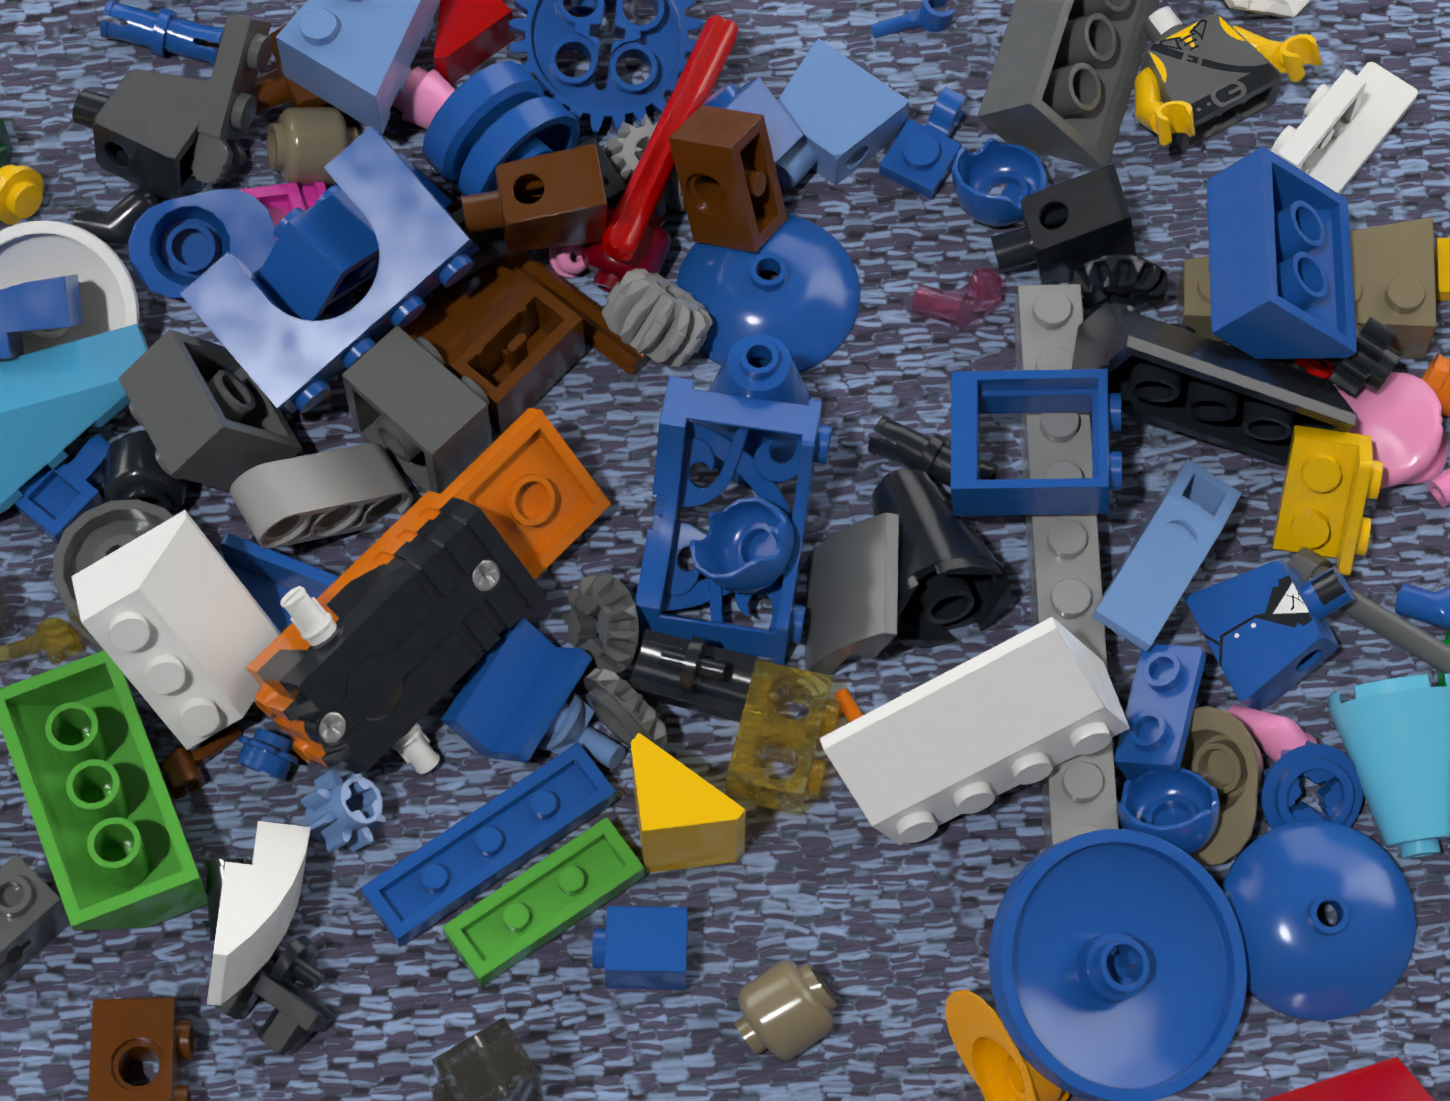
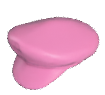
(1403, 428)

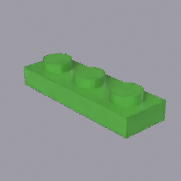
(543, 901)

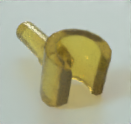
(51, 636)

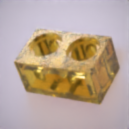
(769, 737)

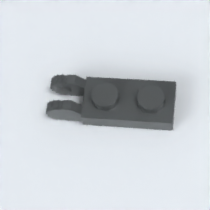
(229, 99)

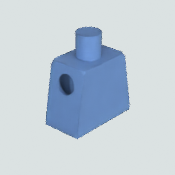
(842, 115)

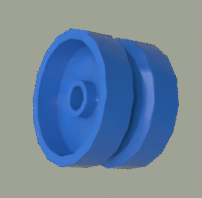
(495, 121)

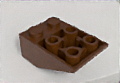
(504, 338)

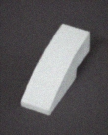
(256, 906)

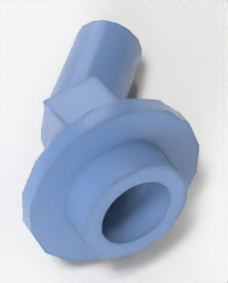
(572, 727)

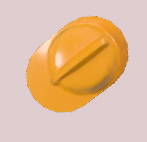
(991, 1053)

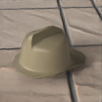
(1232, 763)

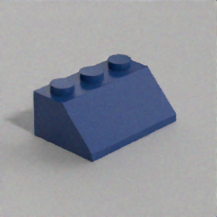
(1279, 261)

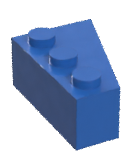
(325, 254)

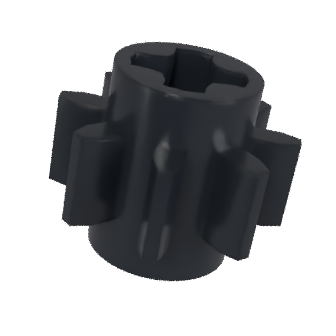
(1371, 362)

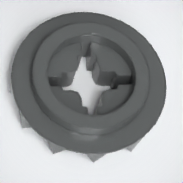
(616, 624)
(622, 708)

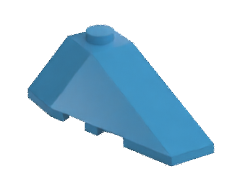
(56, 397)

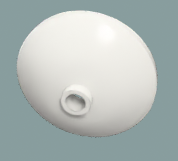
(60, 249)

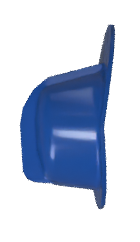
(190, 233)

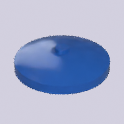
(1117, 966)

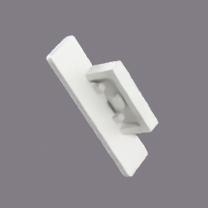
(1345, 124)

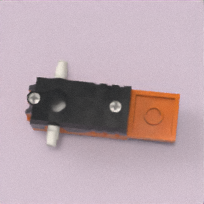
(425, 602)

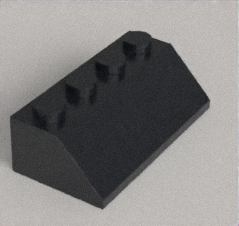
(1206, 385)

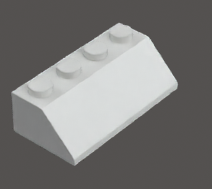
(977, 732)

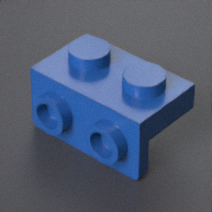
(1160, 709)

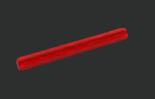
(656, 162)

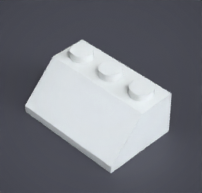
(177, 626)

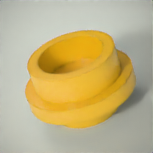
(19, 193)

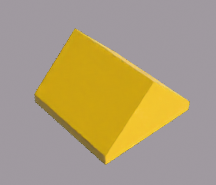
(682, 815)

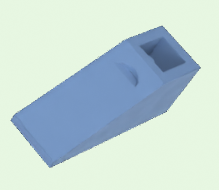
(1166, 554)

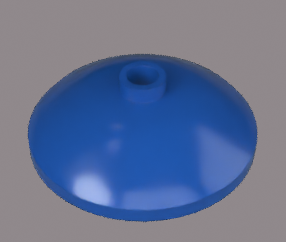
(804, 307)
(1293, 957)

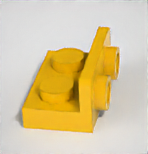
(1326, 495)

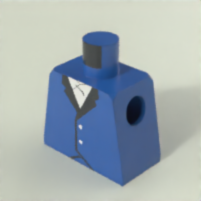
(1269, 627)

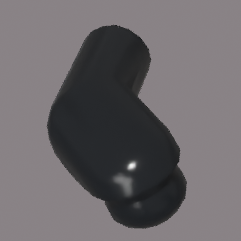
(118, 222)

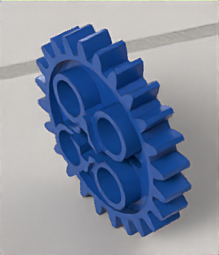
(657, 44)

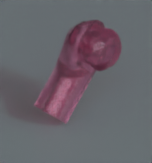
(965, 304)

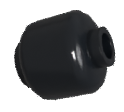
(135, 474)

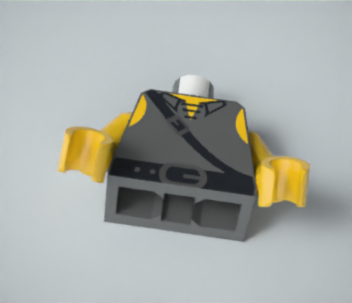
(1210, 76)

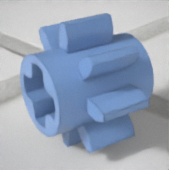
(343, 810)

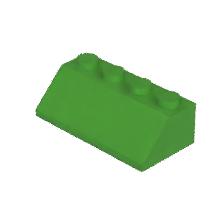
(99, 797)

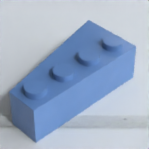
(355, 52)

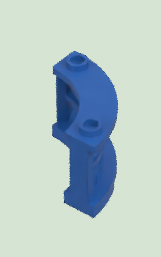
(682, 443)

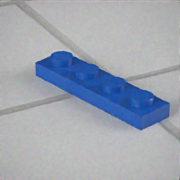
(488, 844)

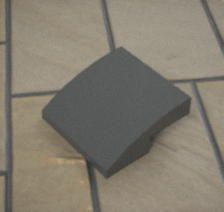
(852, 593)

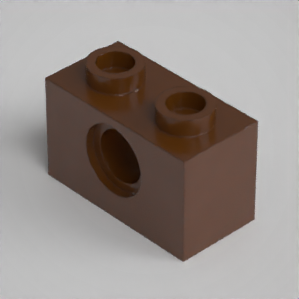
(728, 178)
(134, 1033)

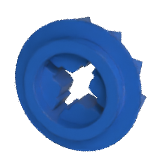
(1338, 797)

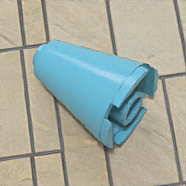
(1402, 758)

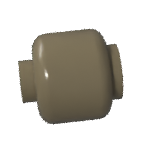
(306, 142)
(785, 1010)

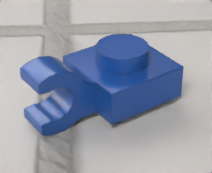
(926, 153)
(62, 495)

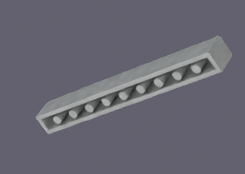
(1063, 548)

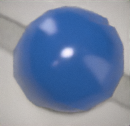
(994, 165)
(745, 545)
(1171, 806)

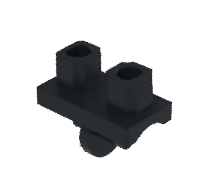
(692, 675)
(295, 1009)

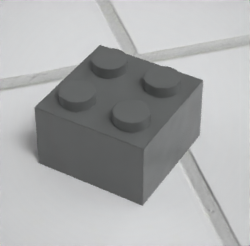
(417, 410)
(204, 412)

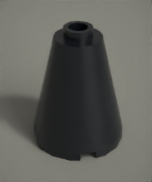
(942, 564)

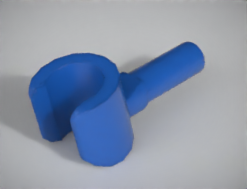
(923, 17)

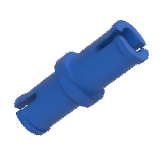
(161, 32)

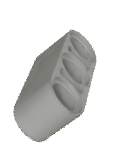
(319, 495)

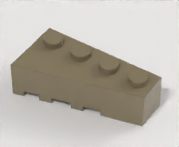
(1390, 283)

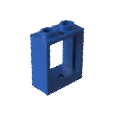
(1032, 392)

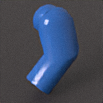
(1424, 605)

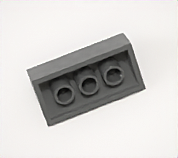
(1066, 76)

